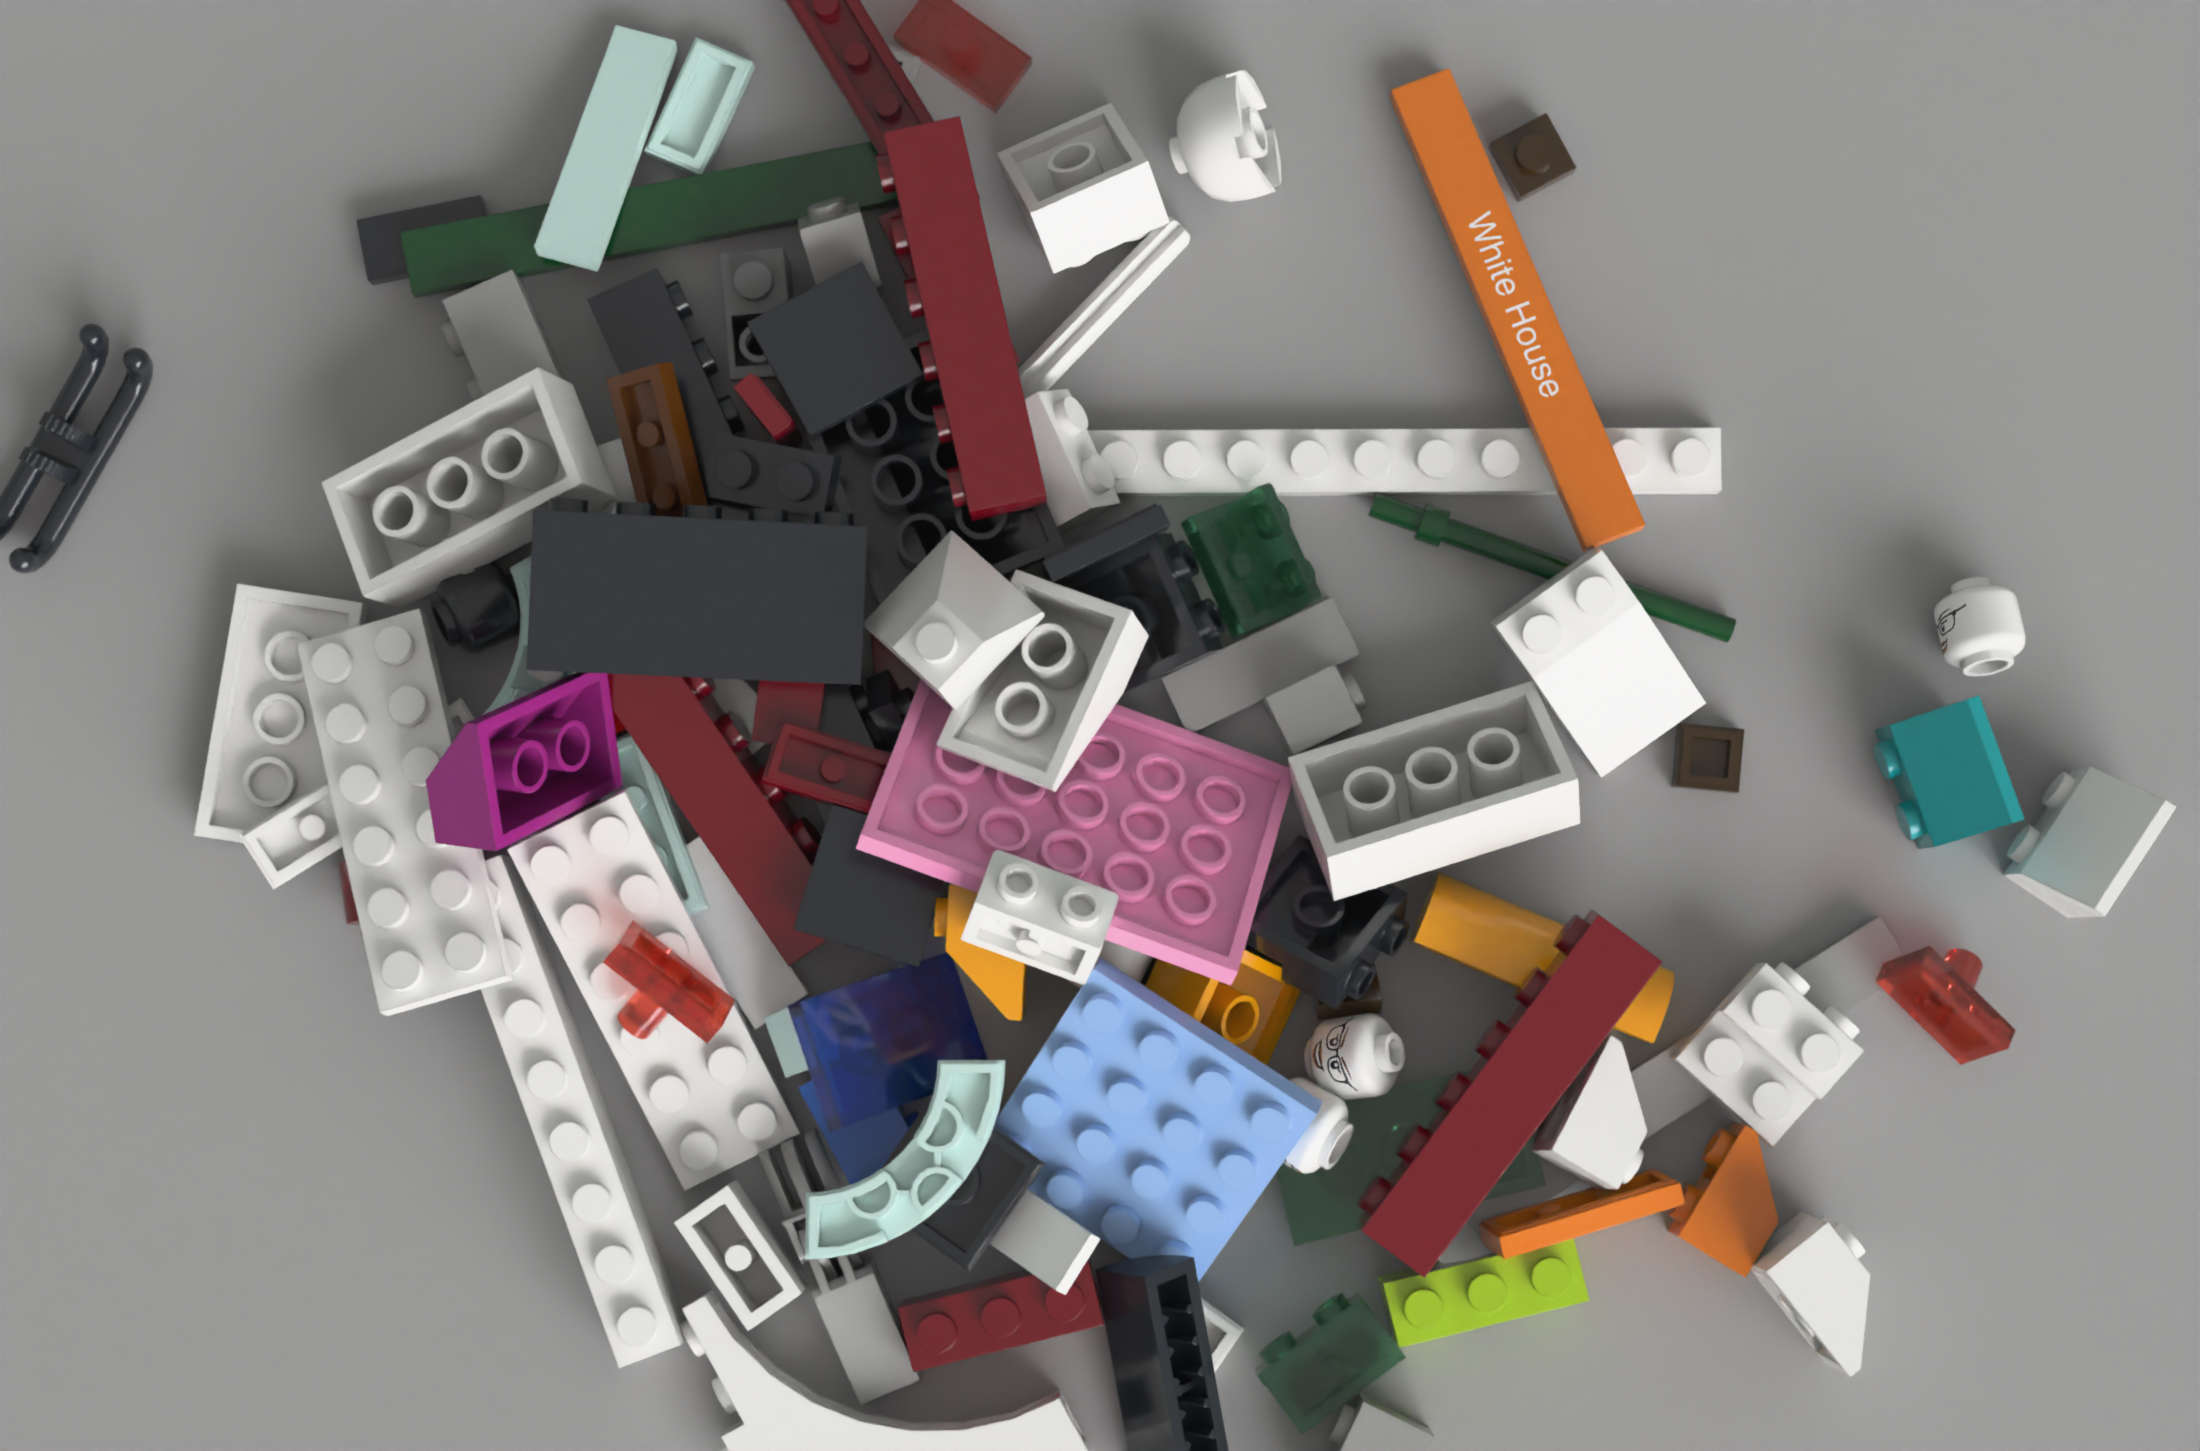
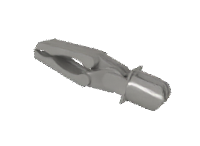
(849, 1300)

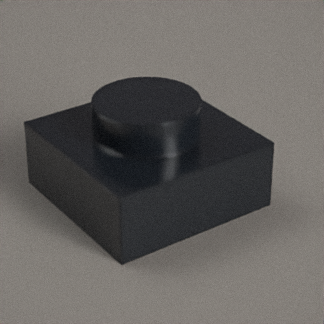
(887, 705)

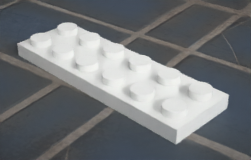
(380, 735)
(703, 1099)

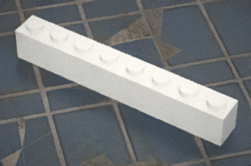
(577, 1135)

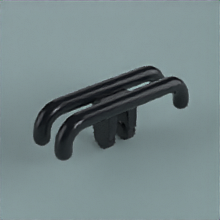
(70, 452)

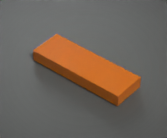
(1579, 1214)

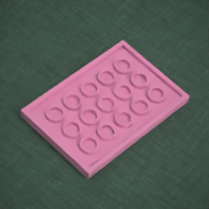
(1143, 813)

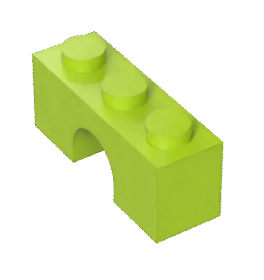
(1480, 1292)

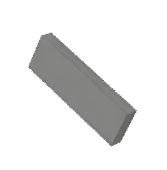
(1259, 666)

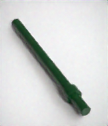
(1435, 526)

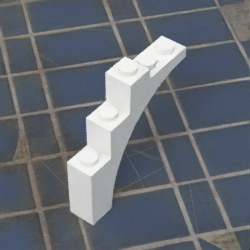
(789, 1416)

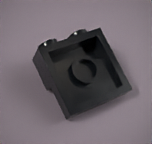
(1159, 590)
(1321, 941)

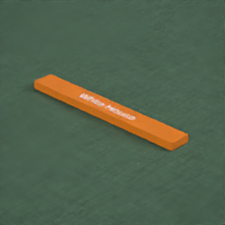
(1516, 310)

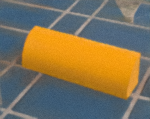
(1512, 941)

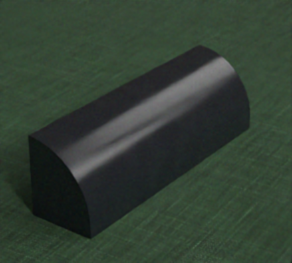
(1161, 1354)

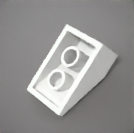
(1598, 661)
(1051, 688)

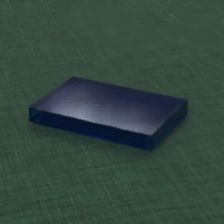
(883, 1037)

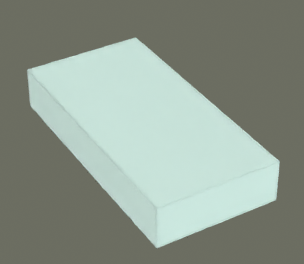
(699, 108)

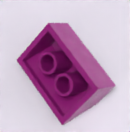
(526, 765)

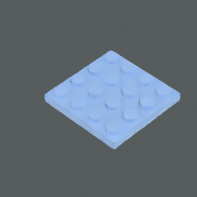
(1152, 1122)

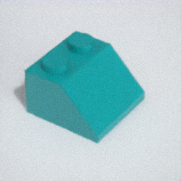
(1947, 774)

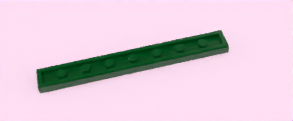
(651, 217)

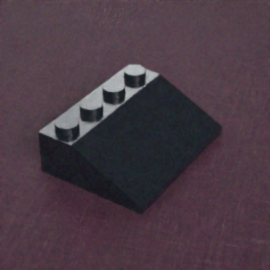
(901, 490)

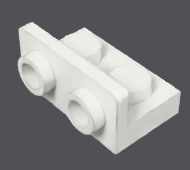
(1040, 917)

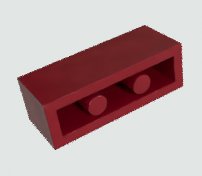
(995, 1316)

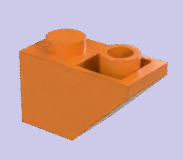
(1732, 1202)

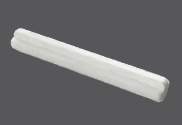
(1102, 307)

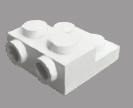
(1770, 1050)

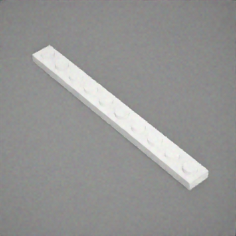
(1390, 461)

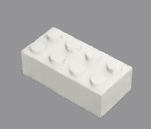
(465, 487)
(1434, 790)

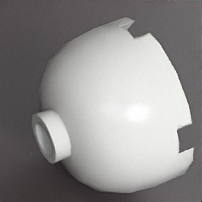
(1225, 140)

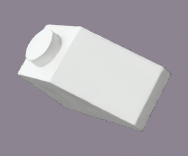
(1597, 1122)

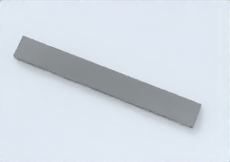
(1838, 977)

